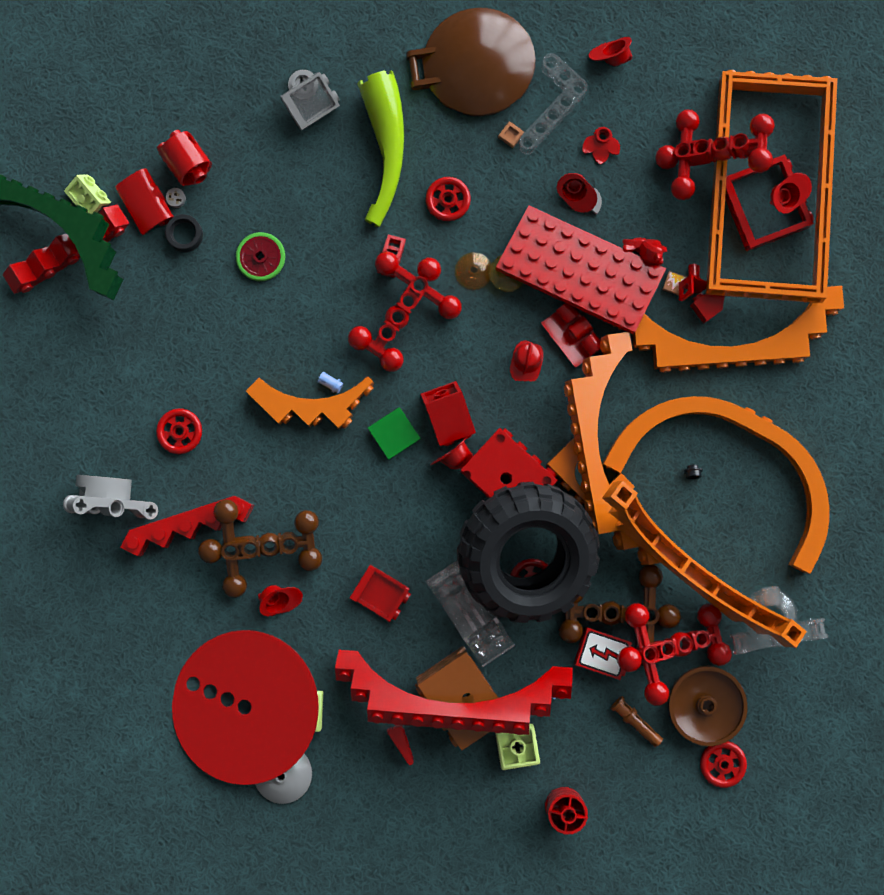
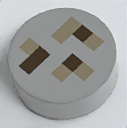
(175, 197)

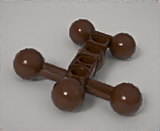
(650, 577)
(235, 584)

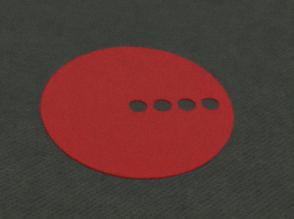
(282, 715)

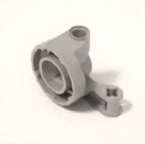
(107, 493)

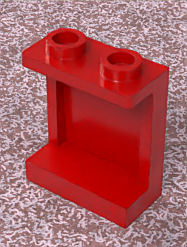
(380, 593)

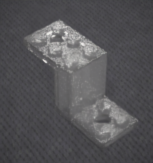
(476, 626)

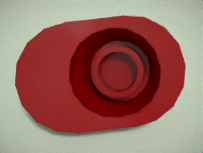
(613, 52)
(577, 192)
(791, 192)
(526, 361)
(456, 457)
(279, 600)

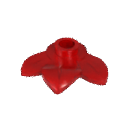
(601, 148)

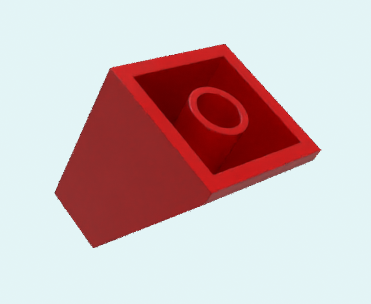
(448, 413)

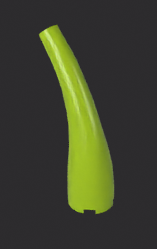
(386, 116)

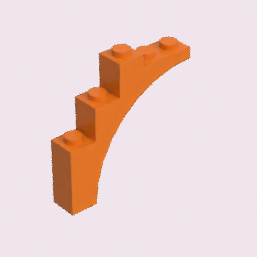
(335, 408)

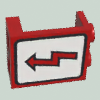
(600, 652)

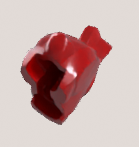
(649, 249)

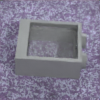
(312, 100)

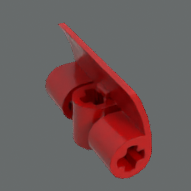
(144, 201)
(572, 334)

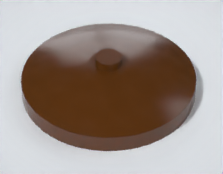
(707, 706)

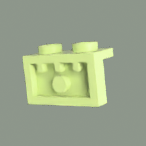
(86, 193)

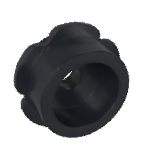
(693, 472)

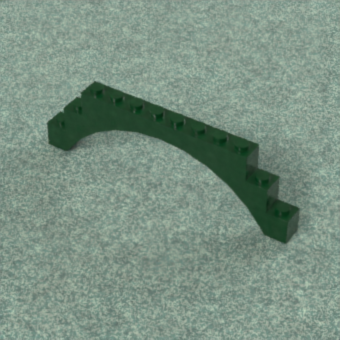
(83, 229)

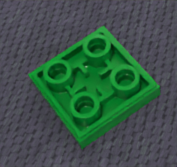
(394, 433)

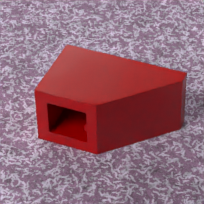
(707, 306)

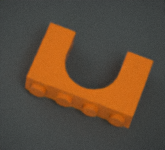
(564, 466)

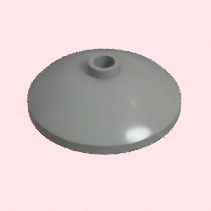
(290, 788)

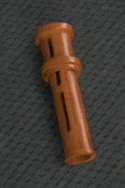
(630, 716)

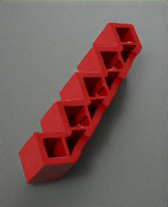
(59, 254)
(185, 523)

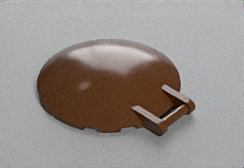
(476, 62)

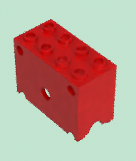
(505, 456)

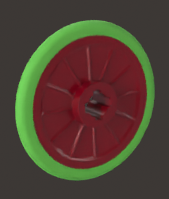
(269, 265)

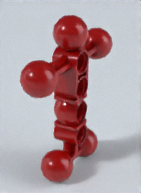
(687, 122)
(428, 271)
(630, 659)

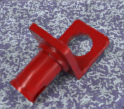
(692, 282)

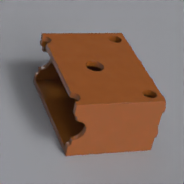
(448, 683)

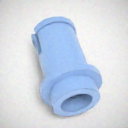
(330, 382)

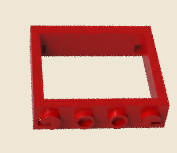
(740, 218)

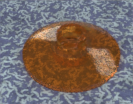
(469, 279)

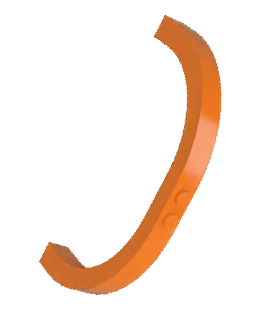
(809, 473)

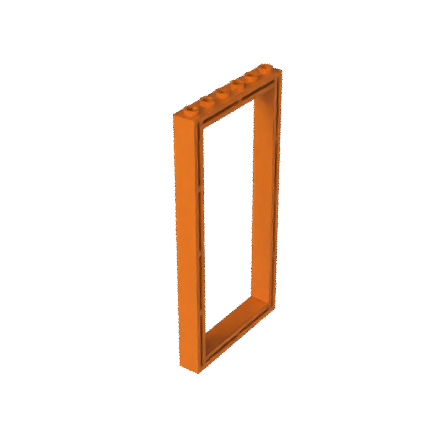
(789, 84)

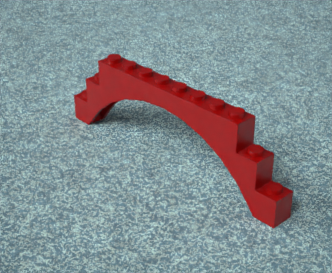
(499, 715)

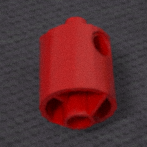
(185, 158)
(566, 810)

